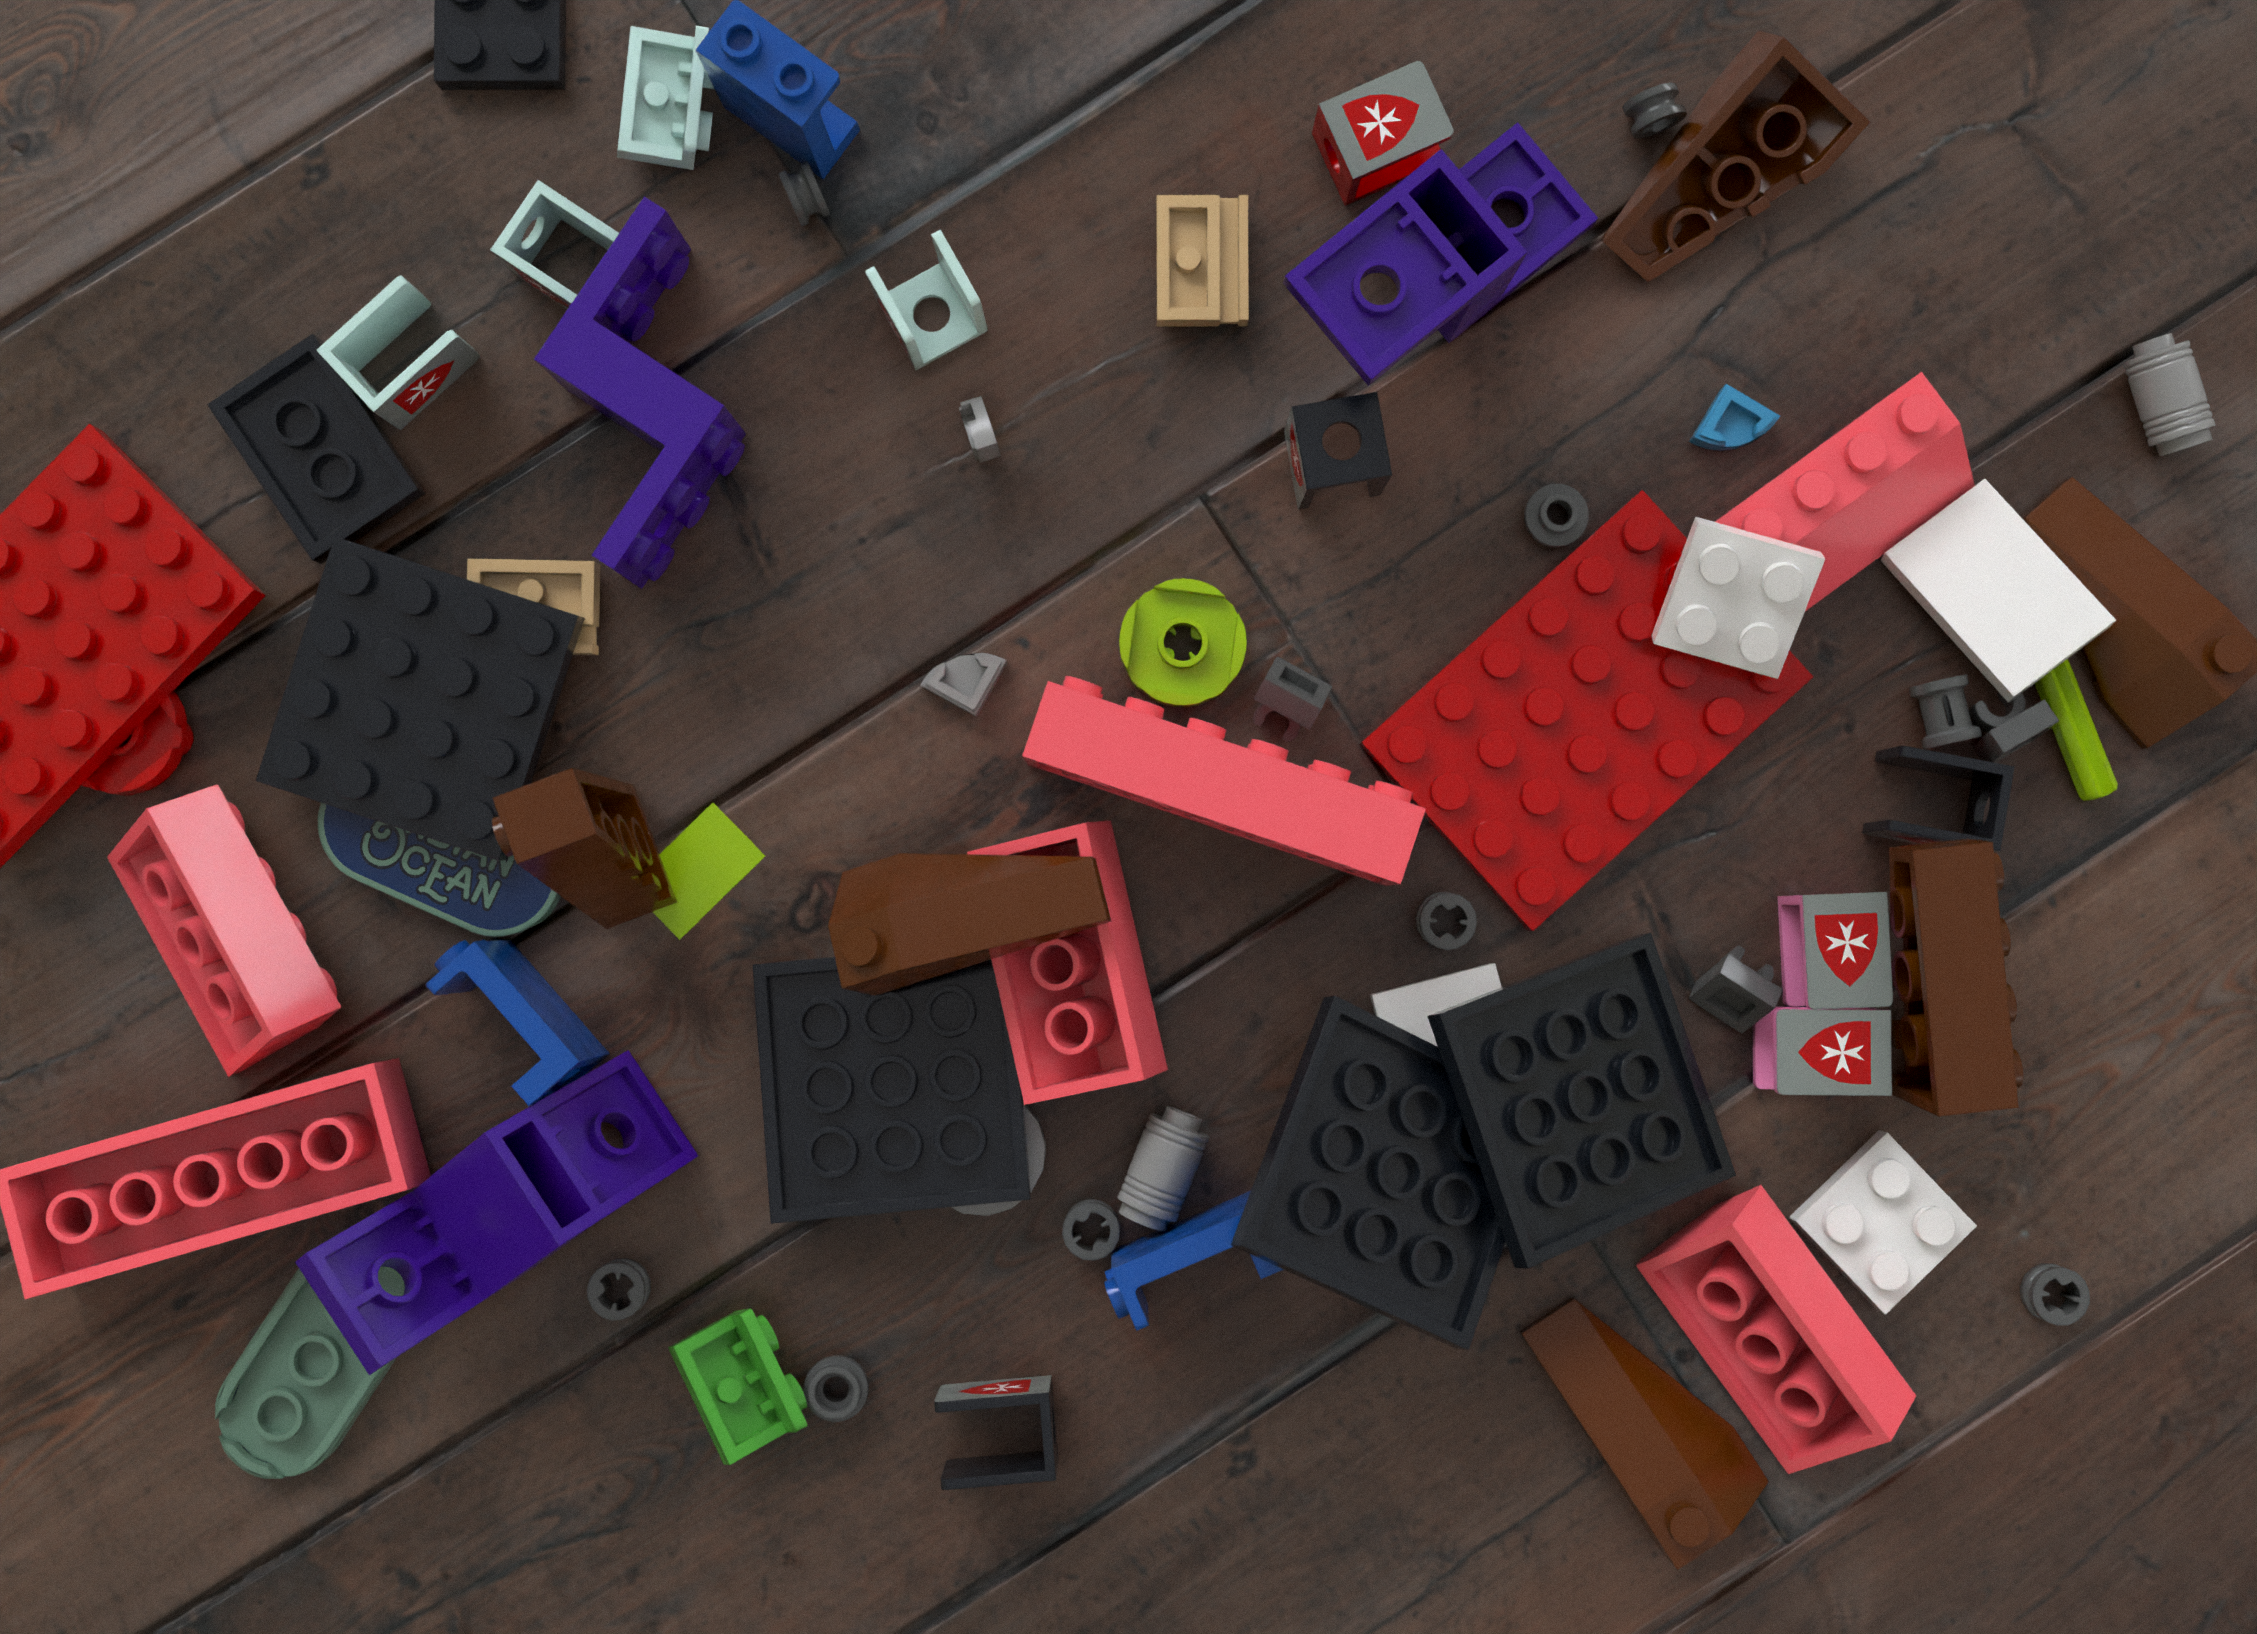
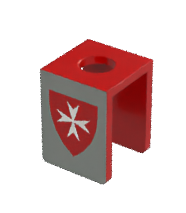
(1381, 131)

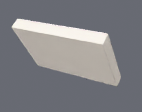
(1997, 590)

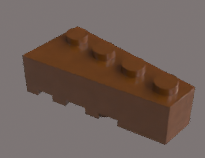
(586, 844)
(1952, 979)

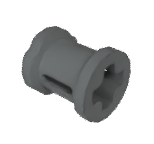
(1956, 708)

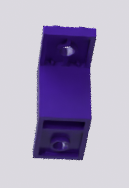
(1440, 251)
(598, 365)
(496, 1210)

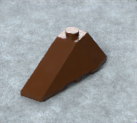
(2171, 640)
(949, 911)

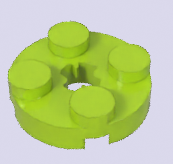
(1211, 621)

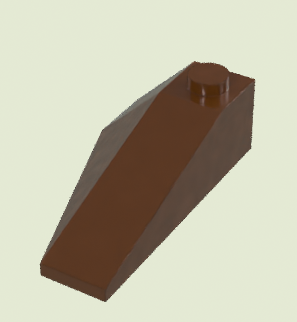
(1746, 143)
(1658, 1440)

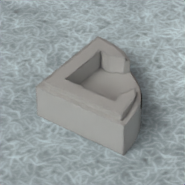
(979, 429)
(966, 680)

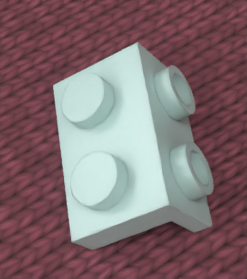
(663, 99)

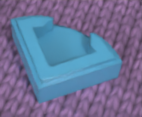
(1732, 421)

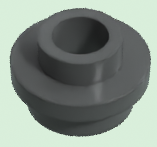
(1543, 529)
(830, 1407)

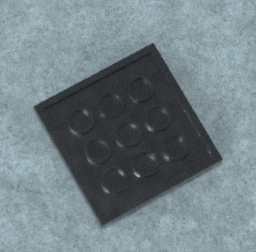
(418, 696)
(886, 1094)
(1581, 1099)
(1376, 1180)

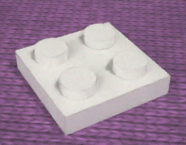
(1737, 597)
(1882, 1221)

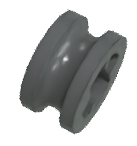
(1654, 110)
(804, 193)
(1443, 939)
(1101, 1246)
(600, 1283)
(2076, 1297)

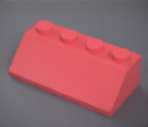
(1865, 485)
(223, 928)
(1082, 1001)
(1778, 1333)

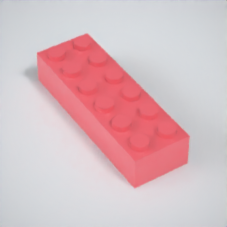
(1224, 784)
(211, 1177)

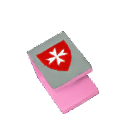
(1835, 950)
(1823, 1051)

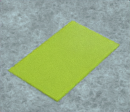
(704, 867)

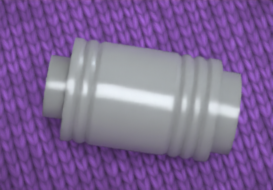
(2169, 394)
(1162, 1169)

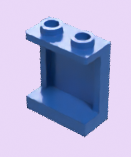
(776, 87)
(529, 1006)
(1170, 1251)

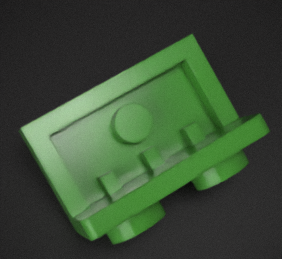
(739, 1384)

